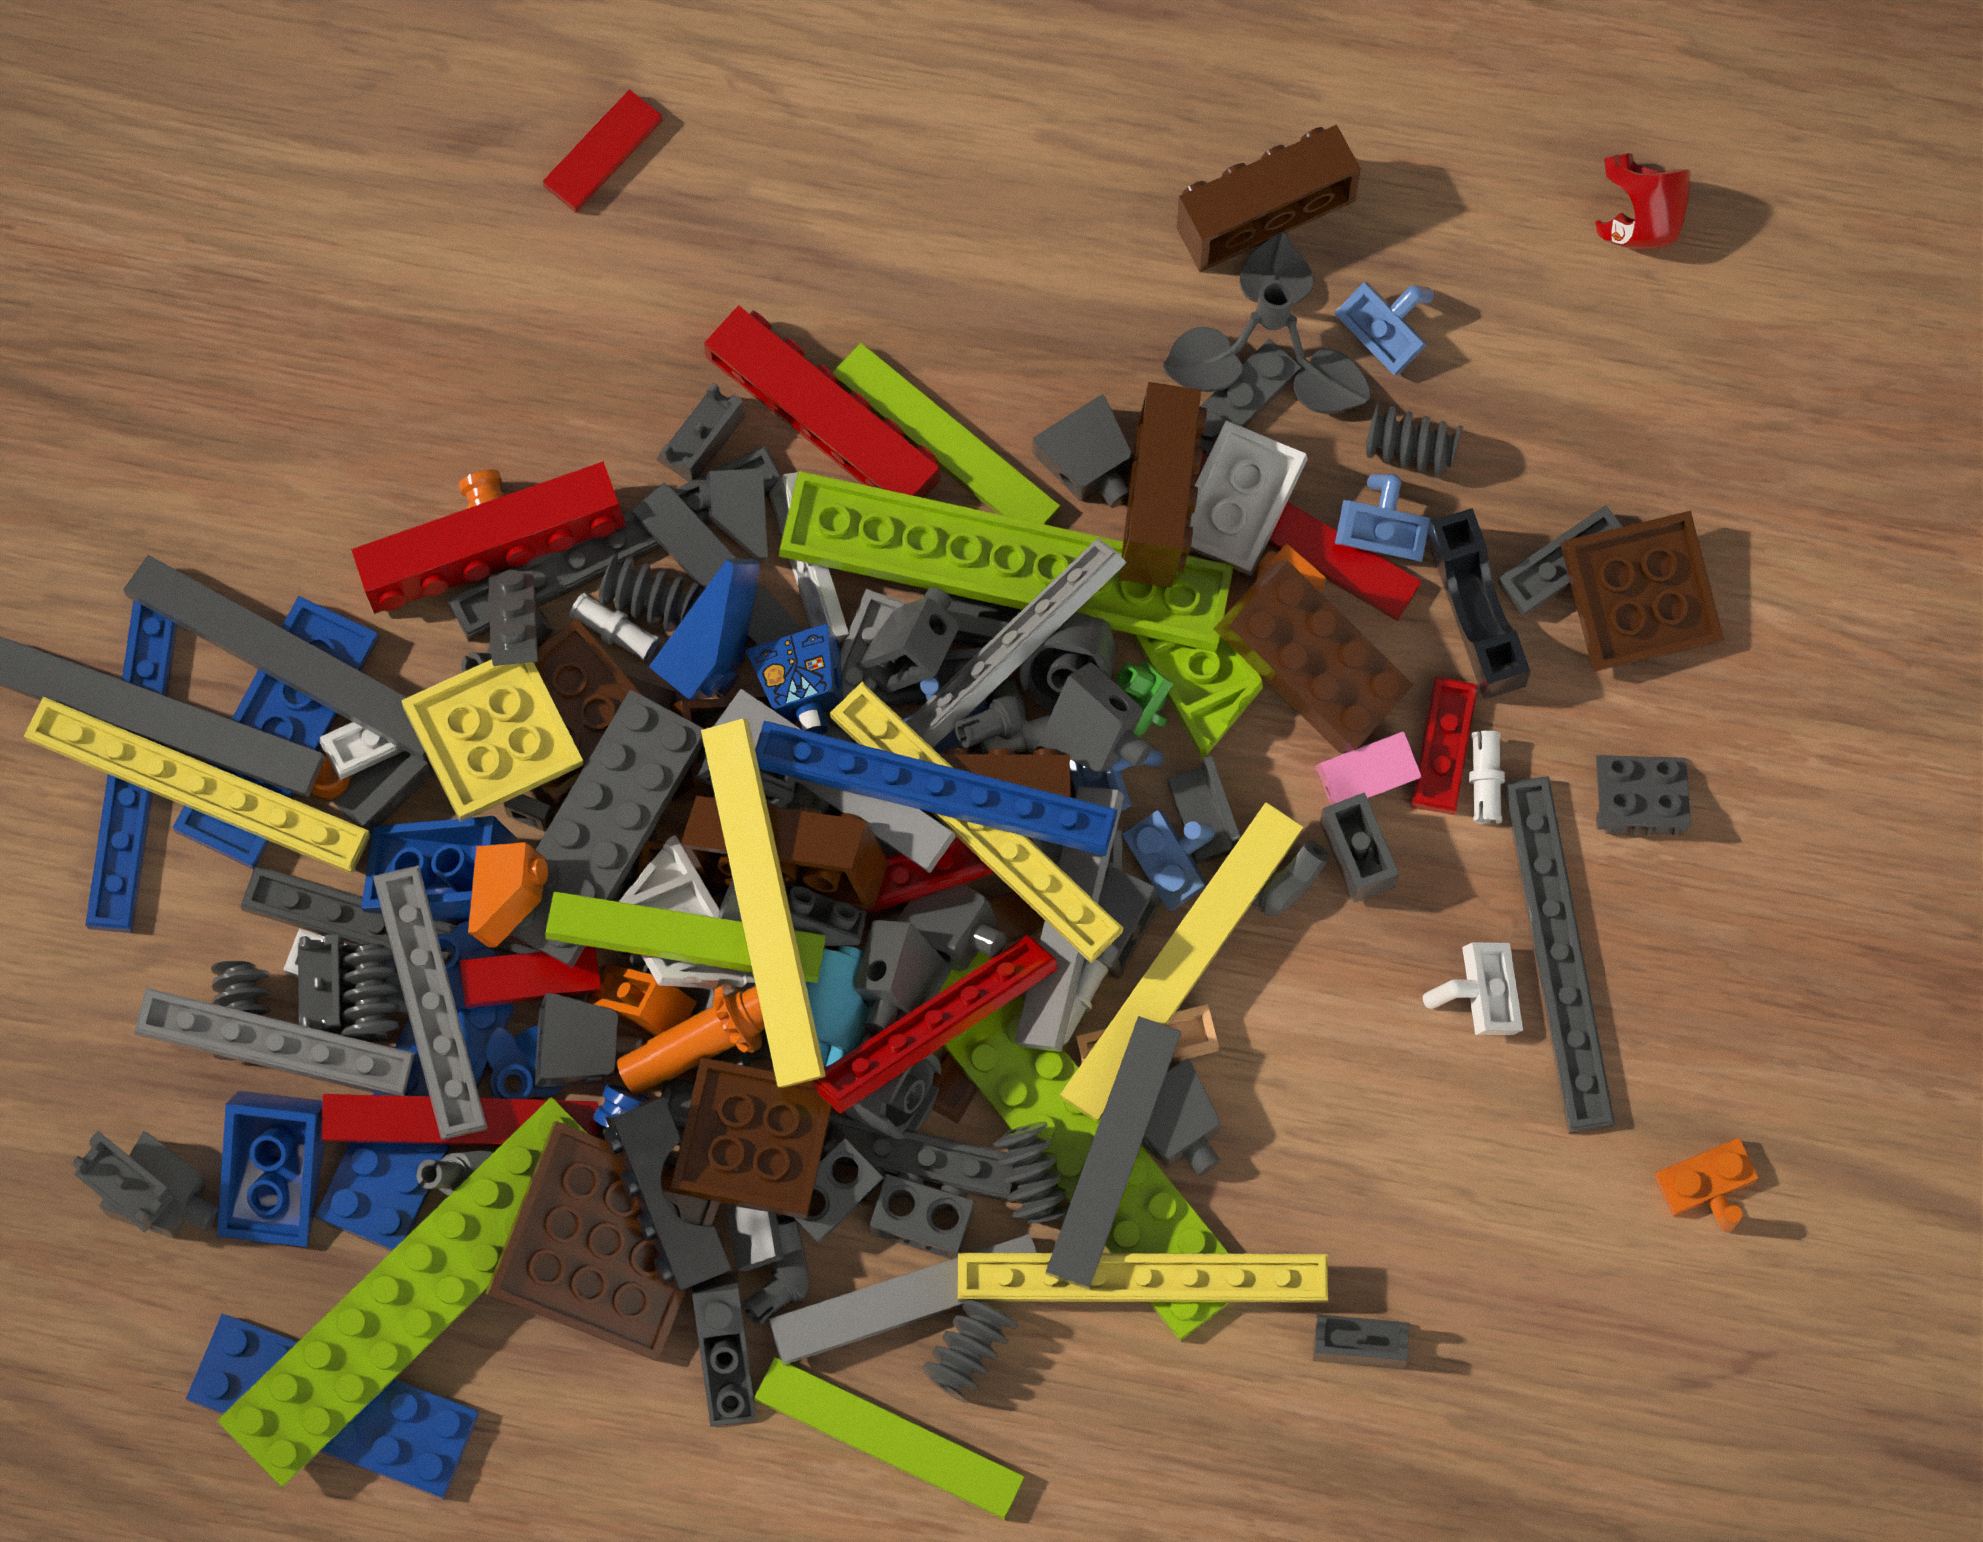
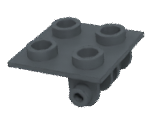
(1642, 794)

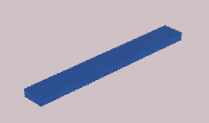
(935, 788)
(125, 805)

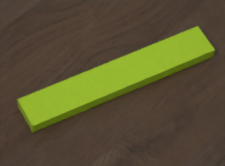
(954, 446)
(664, 934)
(889, 1438)

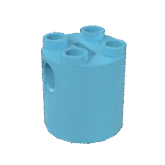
(836, 1006)

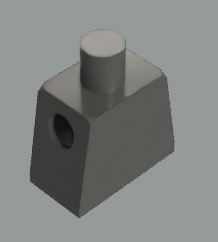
(1087, 453)
(911, 642)
(1095, 722)
(956, 924)
(897, 973)
(578, 1042)
(1183, 1122)
(182, 1182)

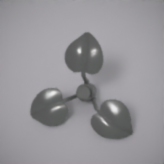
(1276, 280)

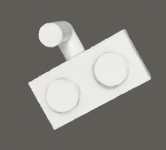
(1488, 985)

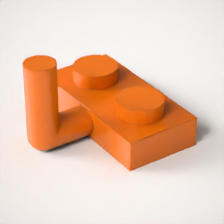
(1708, 1180)

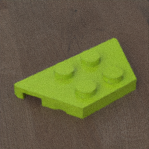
(1207, 687)

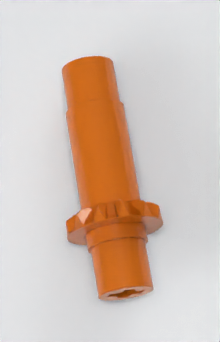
(730, 1022)

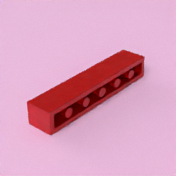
(818, 407)
(488, 538)

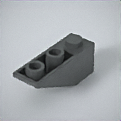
(811, 914)
(724, 1350)

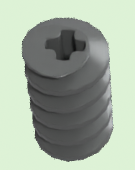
(1412, 441)
(646, 593)
(238, 988)
(368, 992)
(1032, 1173)
(967, 1348)

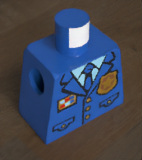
(801, 675)

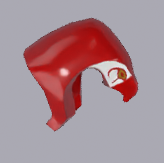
(1657, 201)

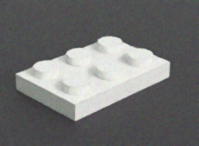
(1242, 496)

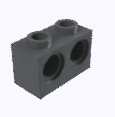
(840, 1197)
(917, 1227)

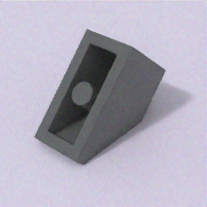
(738, 507)

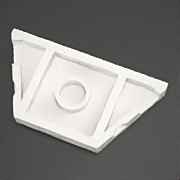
(675, 885)

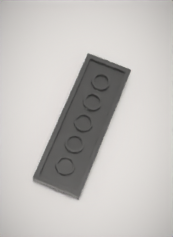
(611, 811)

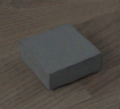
(529, 812)

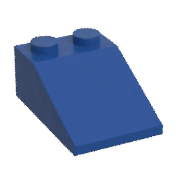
(713, 635)
(445, 859)
(270, 1168)

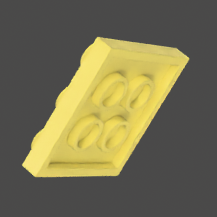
(491, 735)

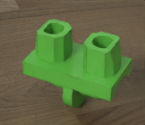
(1147, 689)

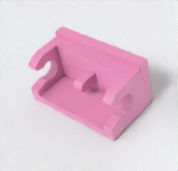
(1369, 769)

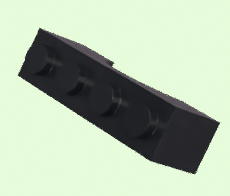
(1467, 579)
(643, 1140)

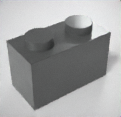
(1359, 847)

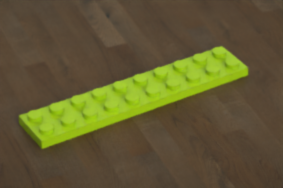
(988, 557)
(1025, 1090)
(389, 1312)

